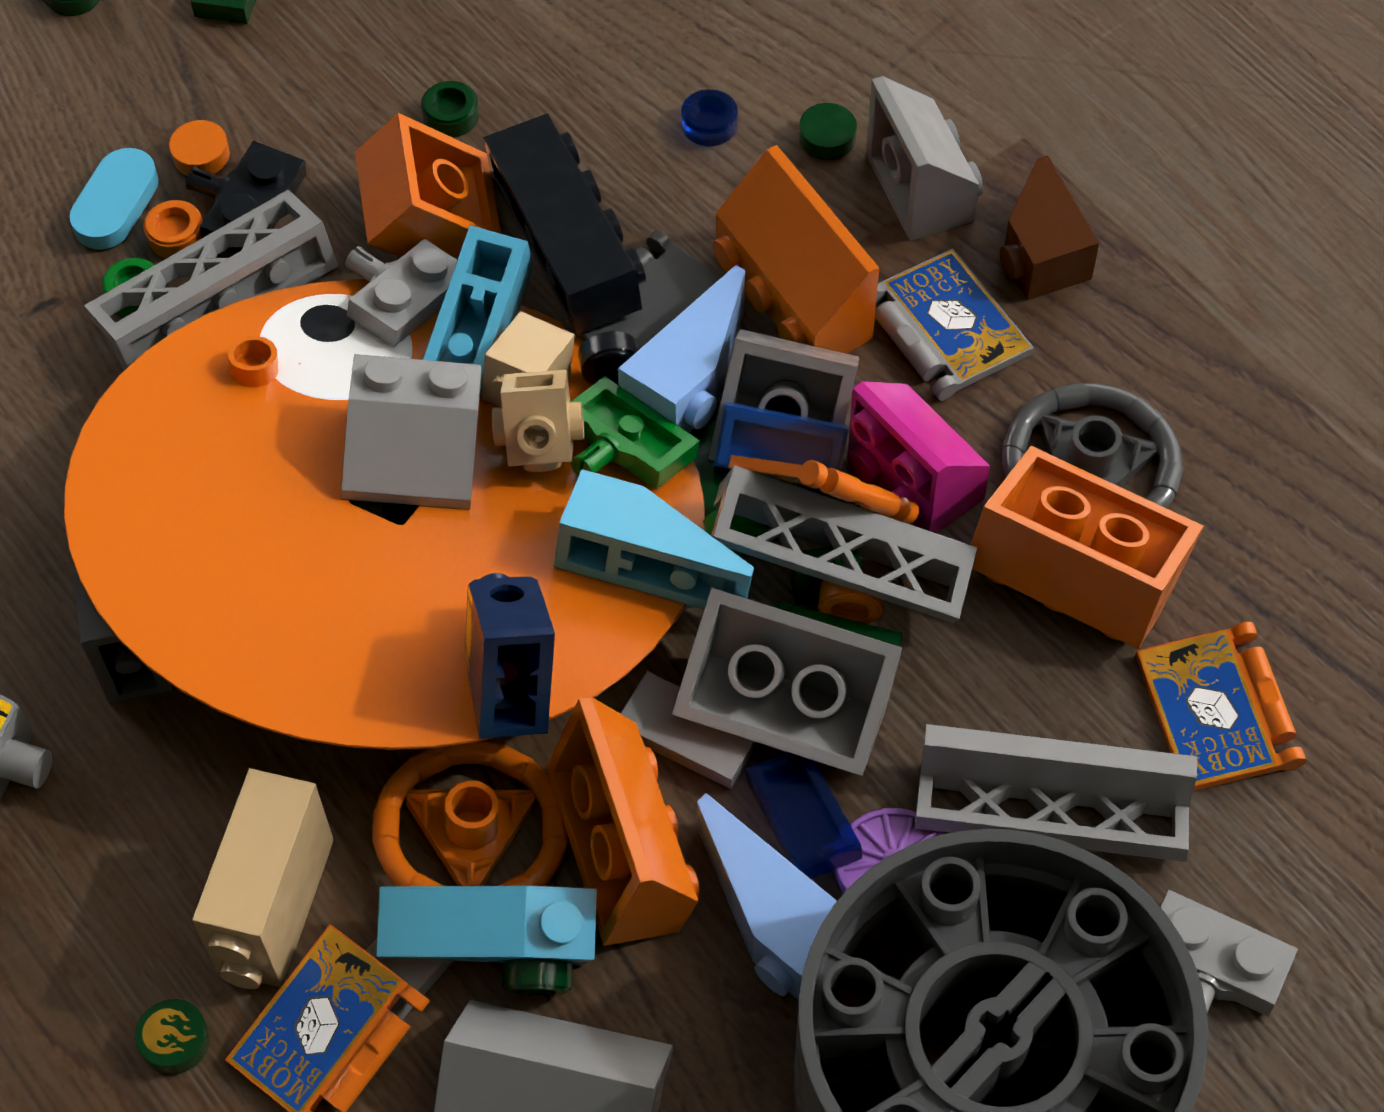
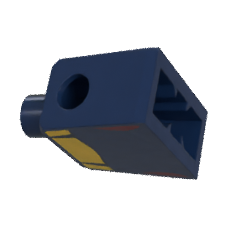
(512, 625)

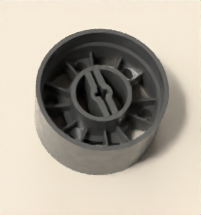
(1021, 989)

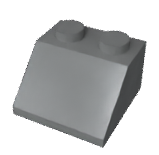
(919, 161)
(787, 379)
(411, 431)

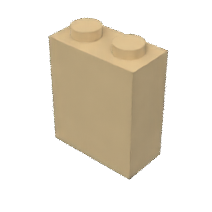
(264, 879)

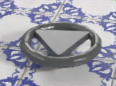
(1097, 441)

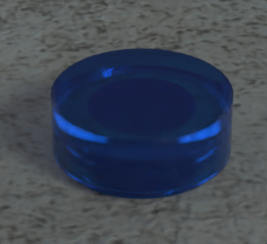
(709, 117)

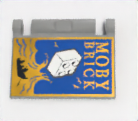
(948, 324)

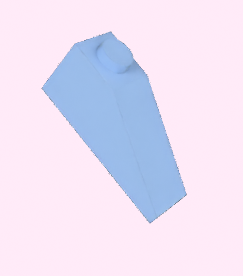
(688, 359)
(768, 895)

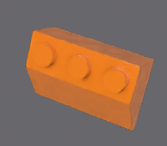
(797, 258)
(1083, 546)
(620, 826)

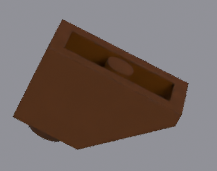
(1047, 236)

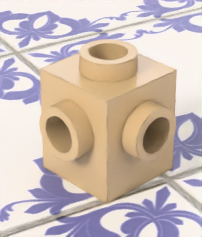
(537, 420)

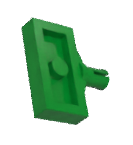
(631, 435)

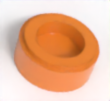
(199, 145)
(172, 227)
(848, 603)

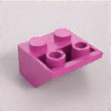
(913, 453)

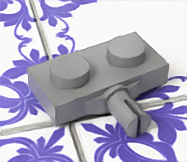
(399, 292)
(1230, 956)

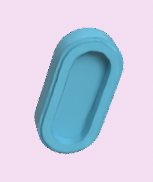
(114, 198)

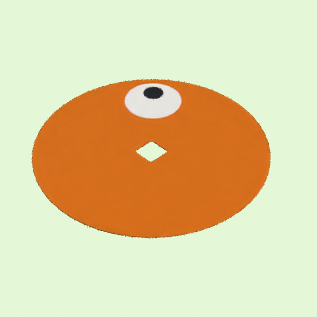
(248, 583)

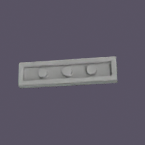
(267, 263)
(845, 528)
(1054, 780)

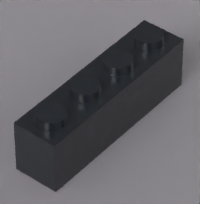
(565, 224)

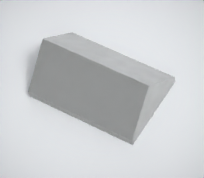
(787, 681)
(545, 1064)

